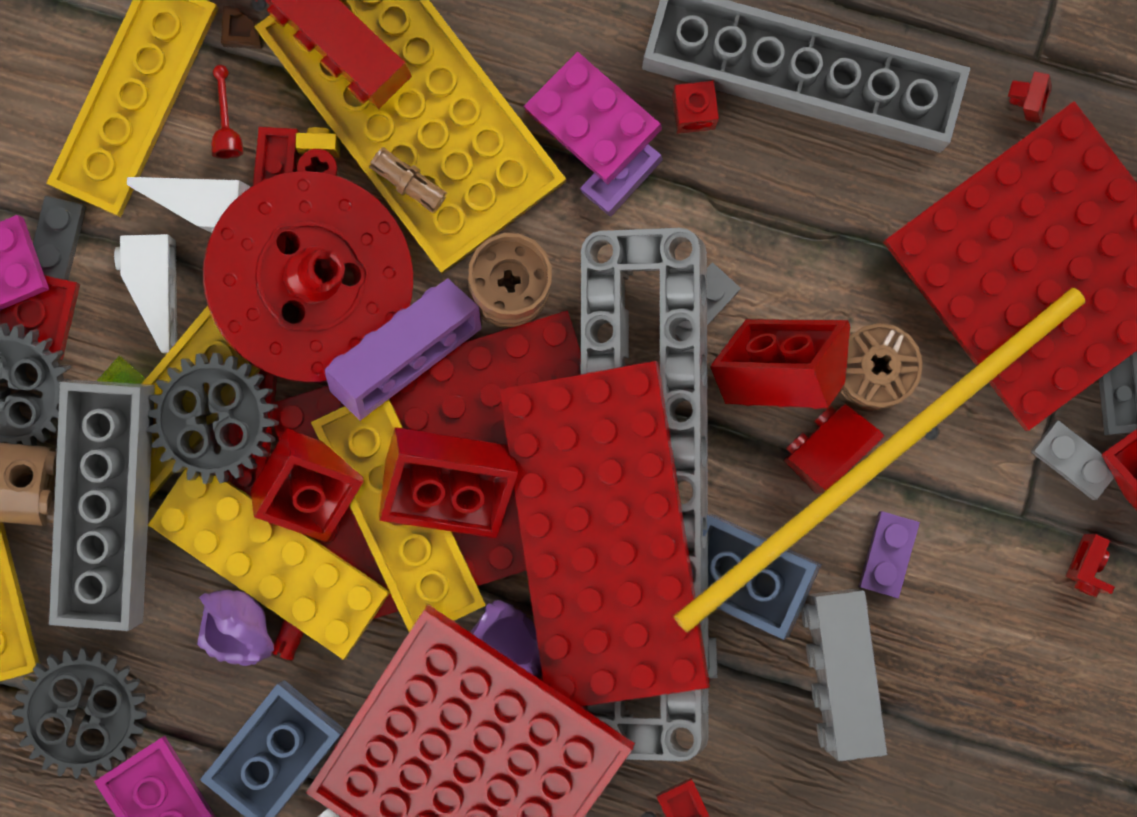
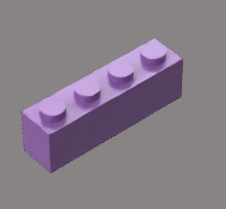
(403, 348)

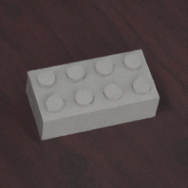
(845, 674)

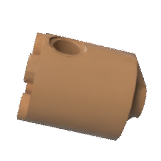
(27, 484)

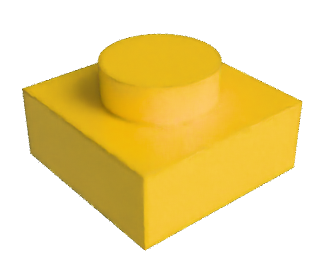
(318, 139)

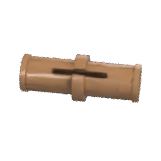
(408, 180)

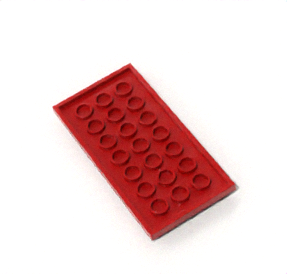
(604, 535)

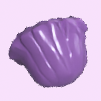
(234, 628)
(510, 634)

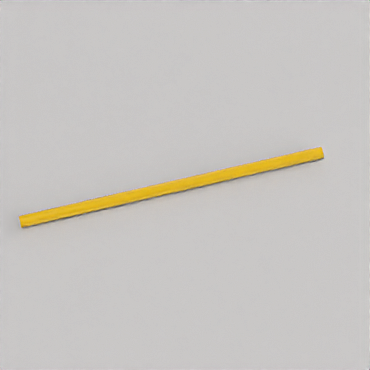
(878, 460)

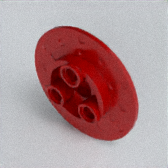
(330, 226)

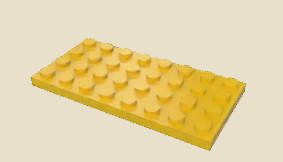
(441, 121)

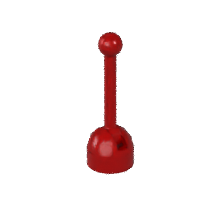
(225, 141)

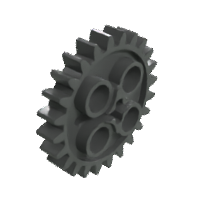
(15, 353)
(177, 424)
(46, 702)

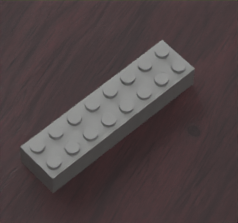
(808, 69)

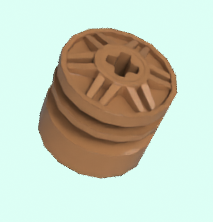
(523, 263)
(902, 367)

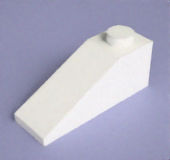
(193, 199)
(149, 273)

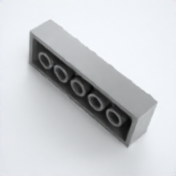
(101, 505)

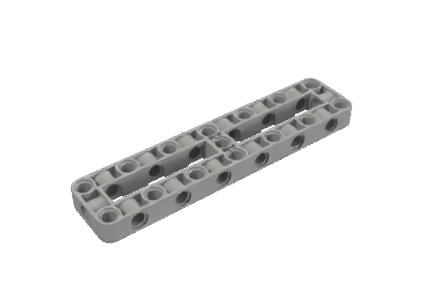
(682, 378)

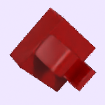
(1032, 96)

